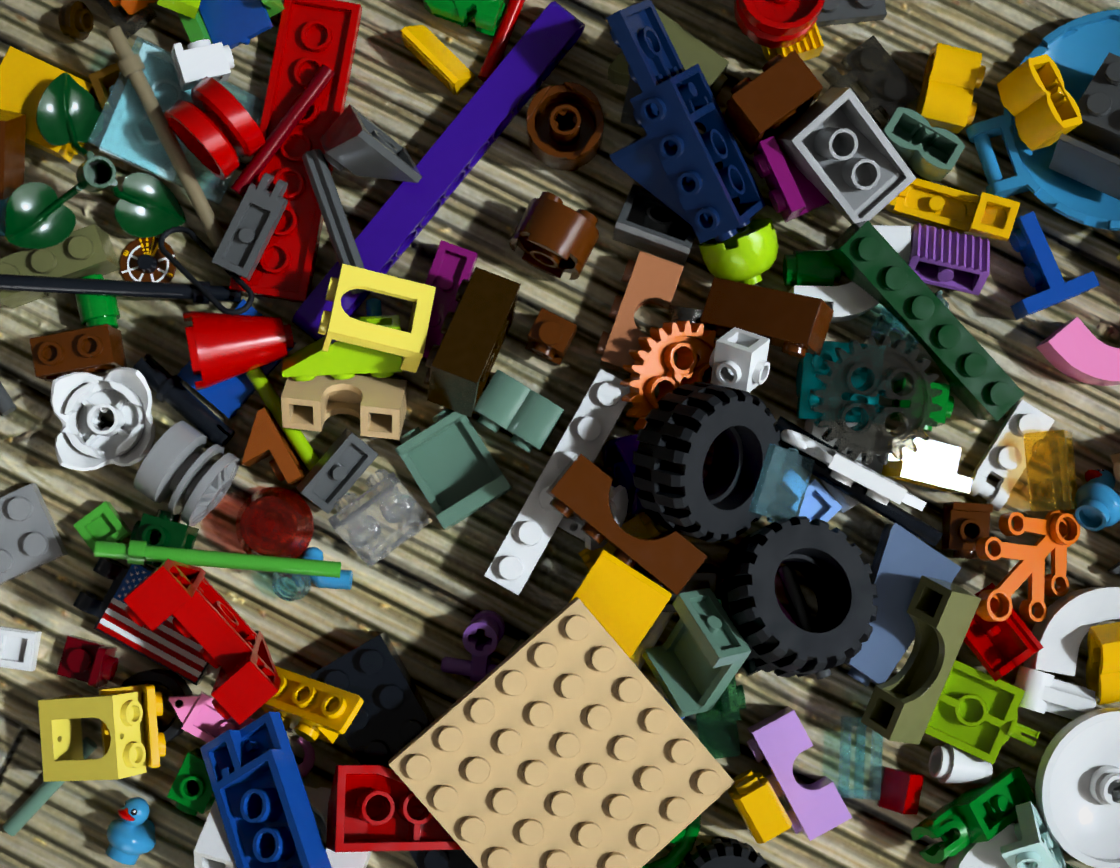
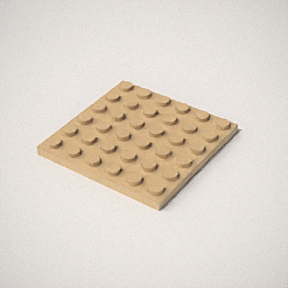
(562, 758)

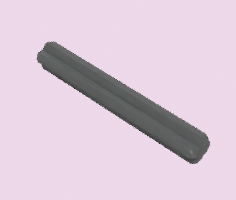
(332, 210)

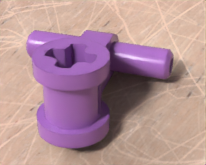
(478, 646)

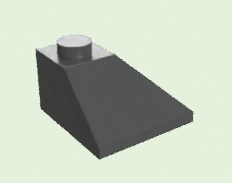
(366, 149)

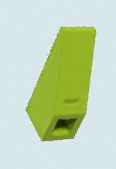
(344, 359)

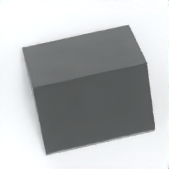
(653, 227)

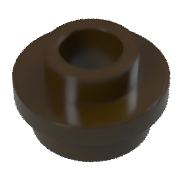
(76, 20)

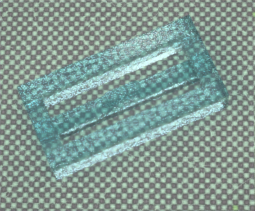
(844, 761)

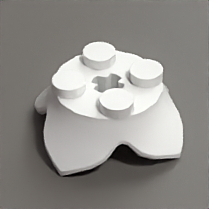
(81, 401)

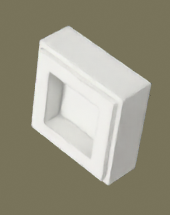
(19, 648)

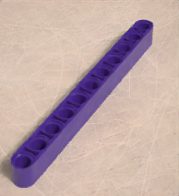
(452, 156)

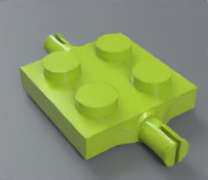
(978, 713)

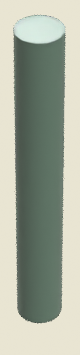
(40, 797)

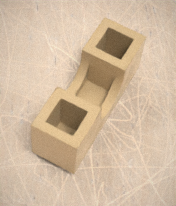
(374, 400)

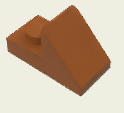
(267, 440)

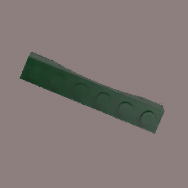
(965, 364)

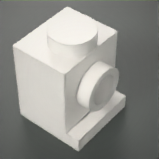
(200, 61)

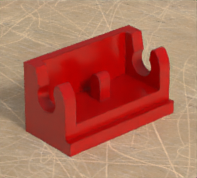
(1001, 644)

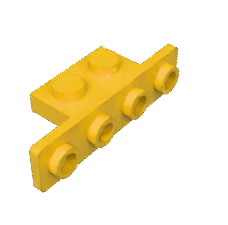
(313, 707)

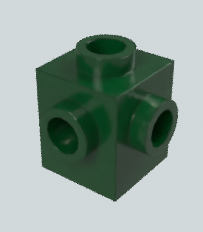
(164, 531)

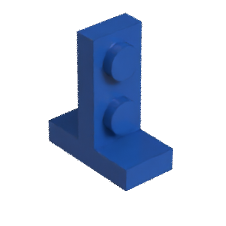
(1042, 270)

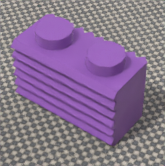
(949, 258)

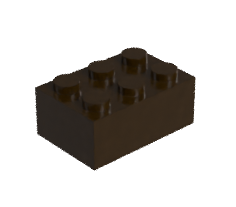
(471, 341)

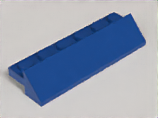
(263, 797)

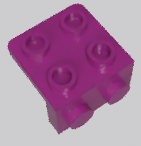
(789, 189)

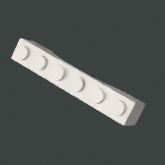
(537, 518)

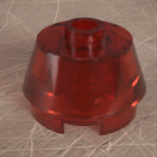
(275, 523)

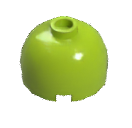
(743, 255)

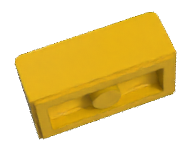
(437, 58)

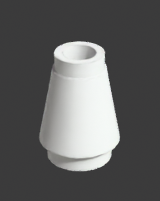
(957, 766)

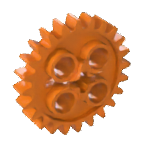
(656, 365)

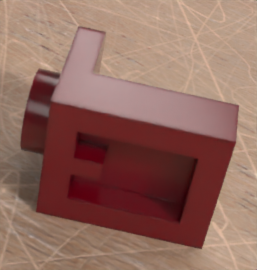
(88, 661)

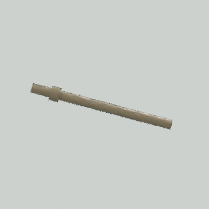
(132, 68)

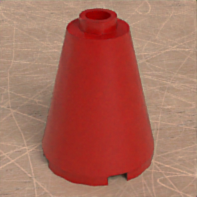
(233, 344)

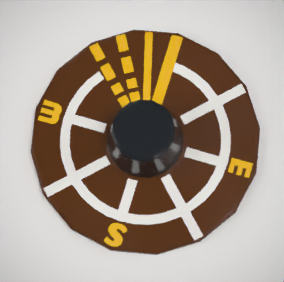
(145, 262)

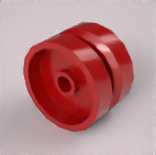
(777, 21)
(215, 127)

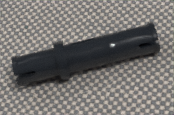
(171, 390)

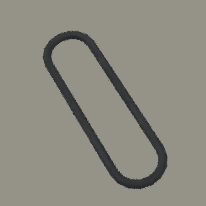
(202, 289)

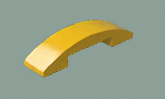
(956, 210)

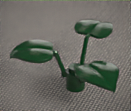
(35, 213)

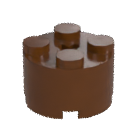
(556, 107)
(555, 236)

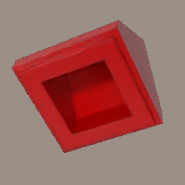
(900, 790)

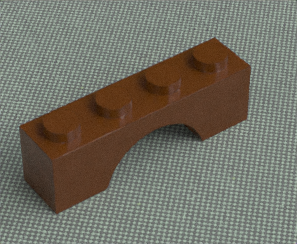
(585, 492)

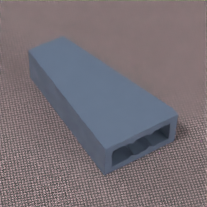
(896, 572)

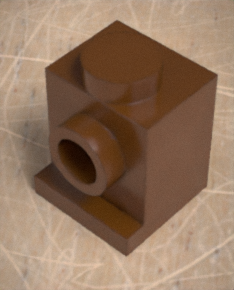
(550, 336)
(955, 518)

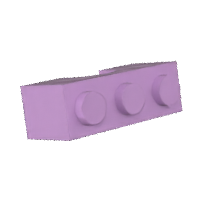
(812, 806)

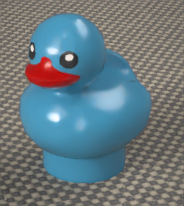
(1097, 501)
(131, 834)

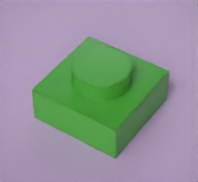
(102, 525)

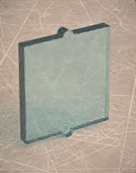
(782, 484)

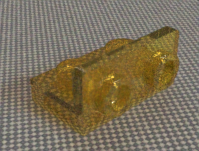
(1050, 470)

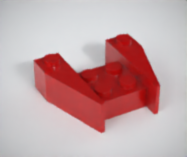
(200, 611)

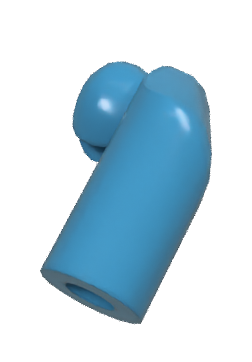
(343, 582)

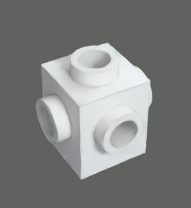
(740, 360)

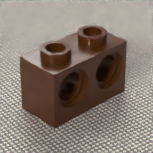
(79, 350)

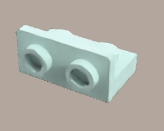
(1034, 843)

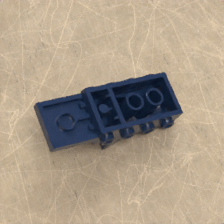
(673, 156)

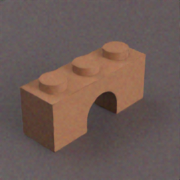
(649, 282)

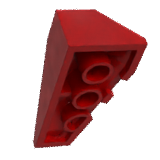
(379, 813)

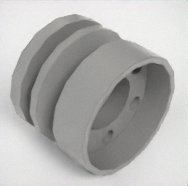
(181, 469)

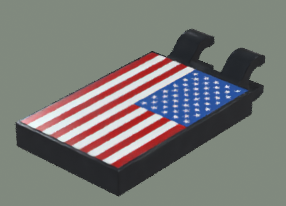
(163, 645)

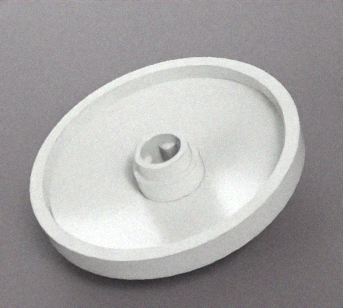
(1081, 788)

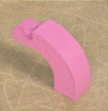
(1081, 355)

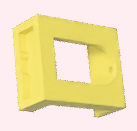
(343, 328)
(63, 741)

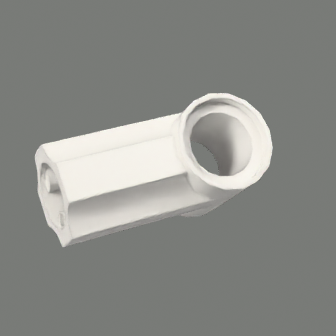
(1052, 695)

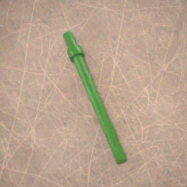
(138, 552)

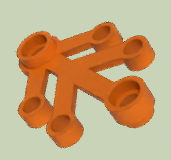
(1058, 533)

